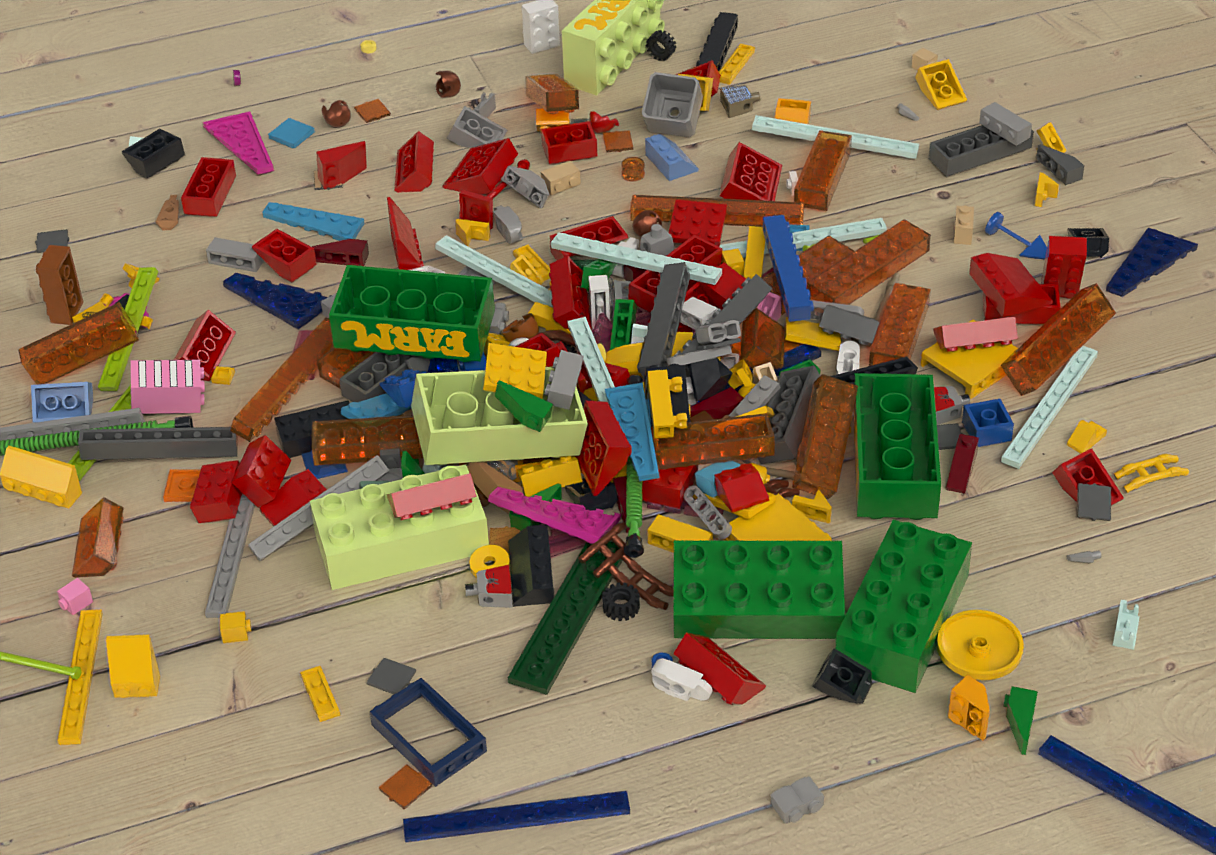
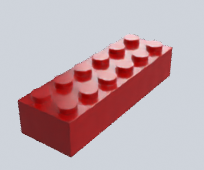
(695, 249)

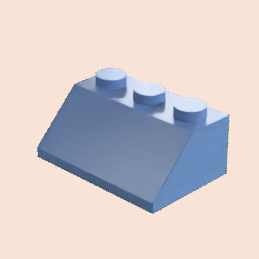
(668, 157)
(61, 400)

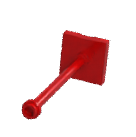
(480, 207)

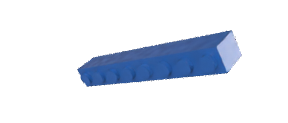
(787, 269)

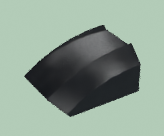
(1096, 240)
(582, 495)
(843, 678)

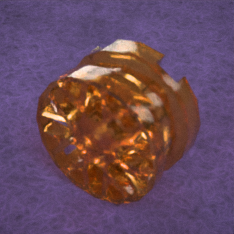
(633, 169)

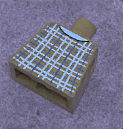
(738, 100)

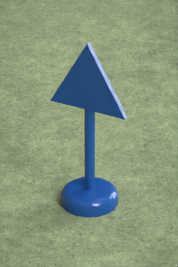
(1036, 249)

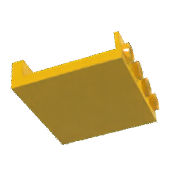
(972, 367)
(777, 523)

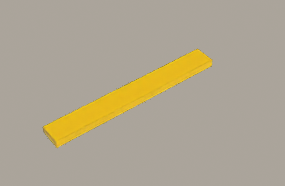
(78, 690)

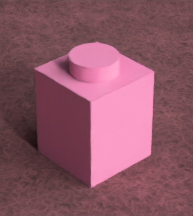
(74, 596)

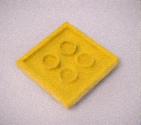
(516, 367)

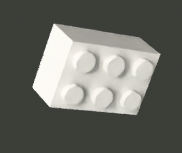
(540, 25)

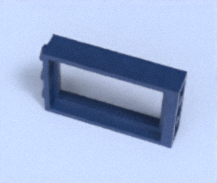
(450, 763)

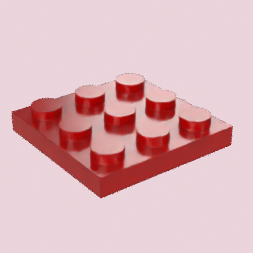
(697, 219)

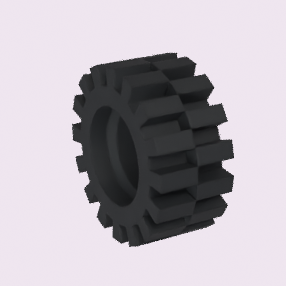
(665, 40)
(621, 593)

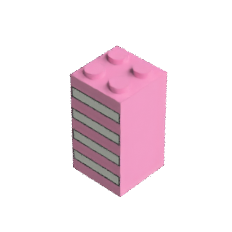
(167, 386)

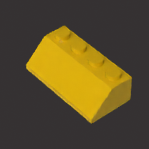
(40, 477)

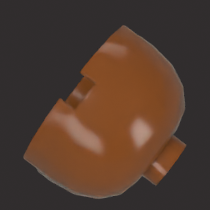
(521, 329)

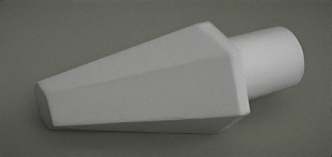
(907, 112)
(1084, 557)

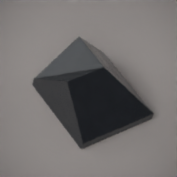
(708, 377)

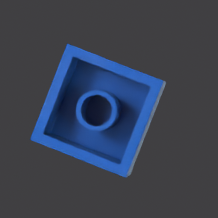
(988, 422)

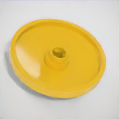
(980, 644)

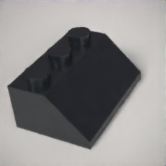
(154, 152)

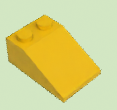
(940, 84)
(132, 666)

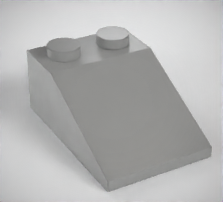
(474, 130)

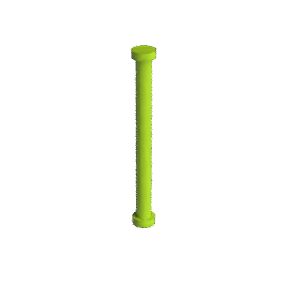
(74, 672)

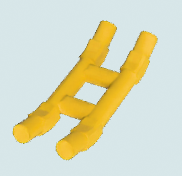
(1144, 477)

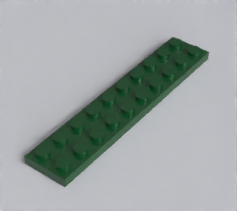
(562, 624)

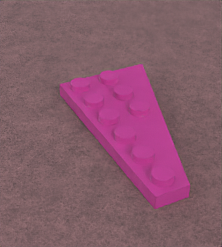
(242, 139)
(557, 514)

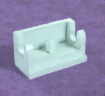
(1126, 626)

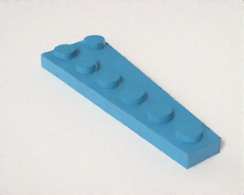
(332, 224)
(374, 407)
(632, 414)

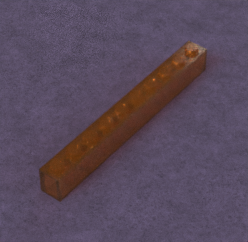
(738, 211)
(283, 383)

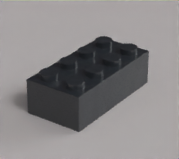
(296, 428)

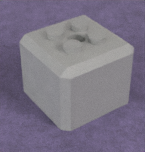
(672, 93)

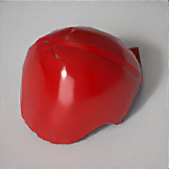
(602, 124)

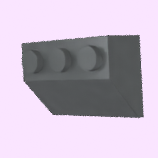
(849, 324)

